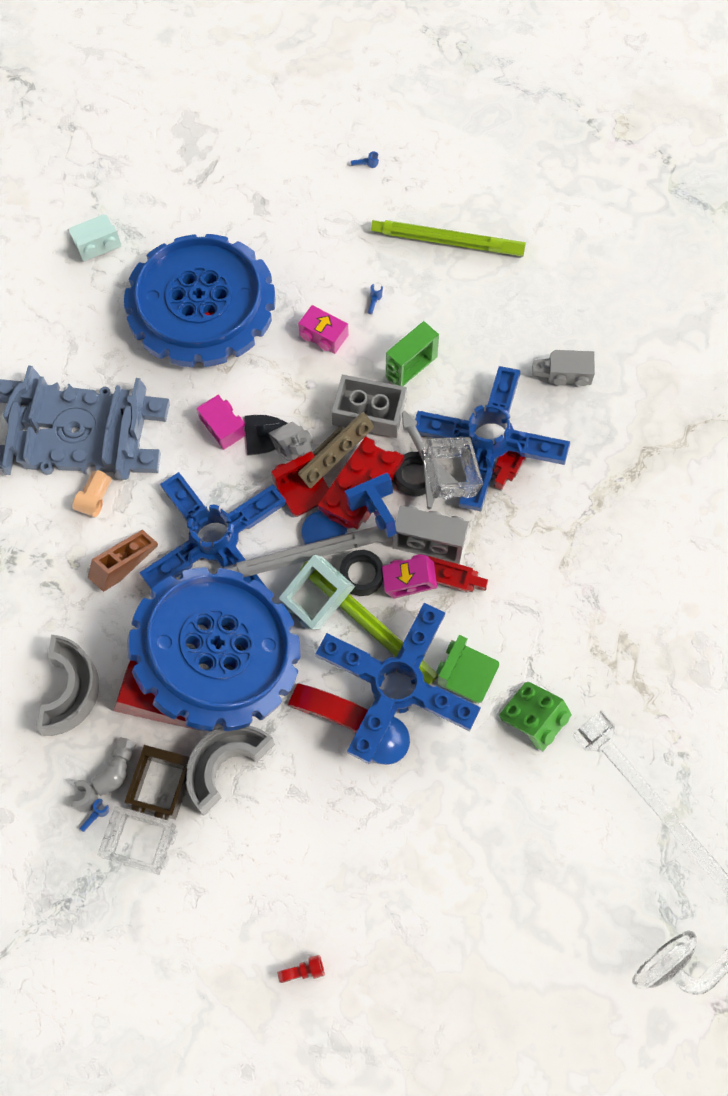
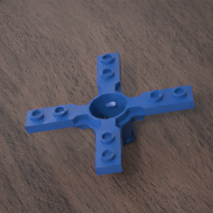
(486, 452)
(198, 516)
(407, 662)

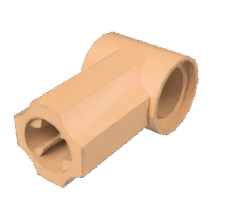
(91, 498)

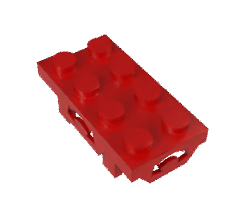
(365, 464)

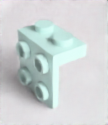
(95, 237)

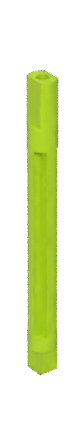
(449, 237)
(370, 623)

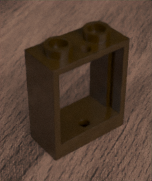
(163, 757)

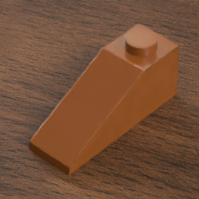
(120, 560)

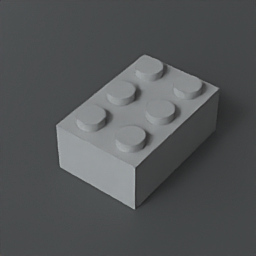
(378, 400)
(430, 534)

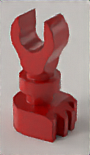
(314, 967)

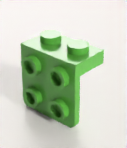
(466, 671)
(536, 714)

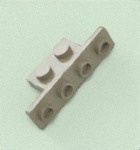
(335, 448)

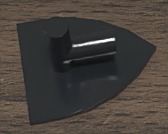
(257, 433)

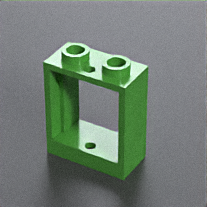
(411, 354)

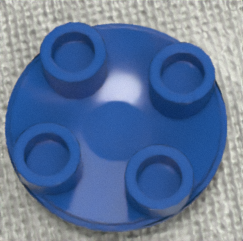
(319, 527)
(394, 744)

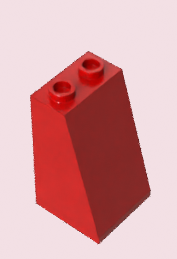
(135, 703)

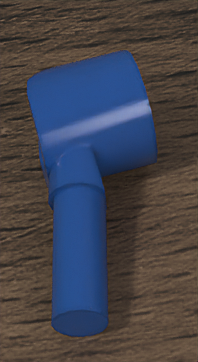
(372, 160)
(375, 295)
(95, 814)

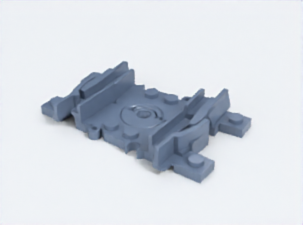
(106, 422)

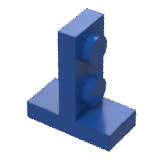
(371, 495)

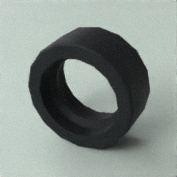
(405, 487)
(366, 556)

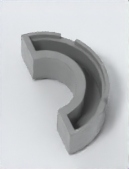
(80, 692)
(215, 750)

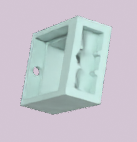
(342, 584)

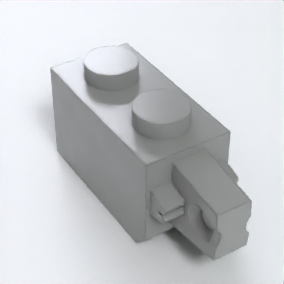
(566, 367)
(291, 441)

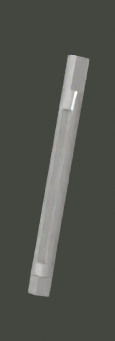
(305, 552)

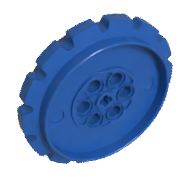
(185, 273)
(173, 669)

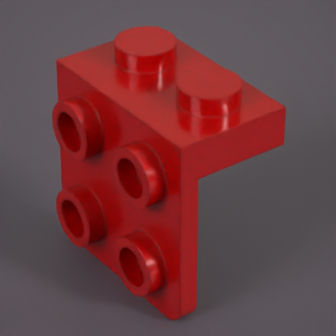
(294, 490)

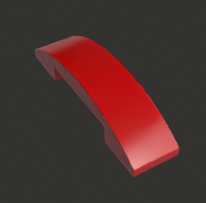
(327, 706)

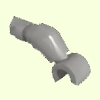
(109, 779)

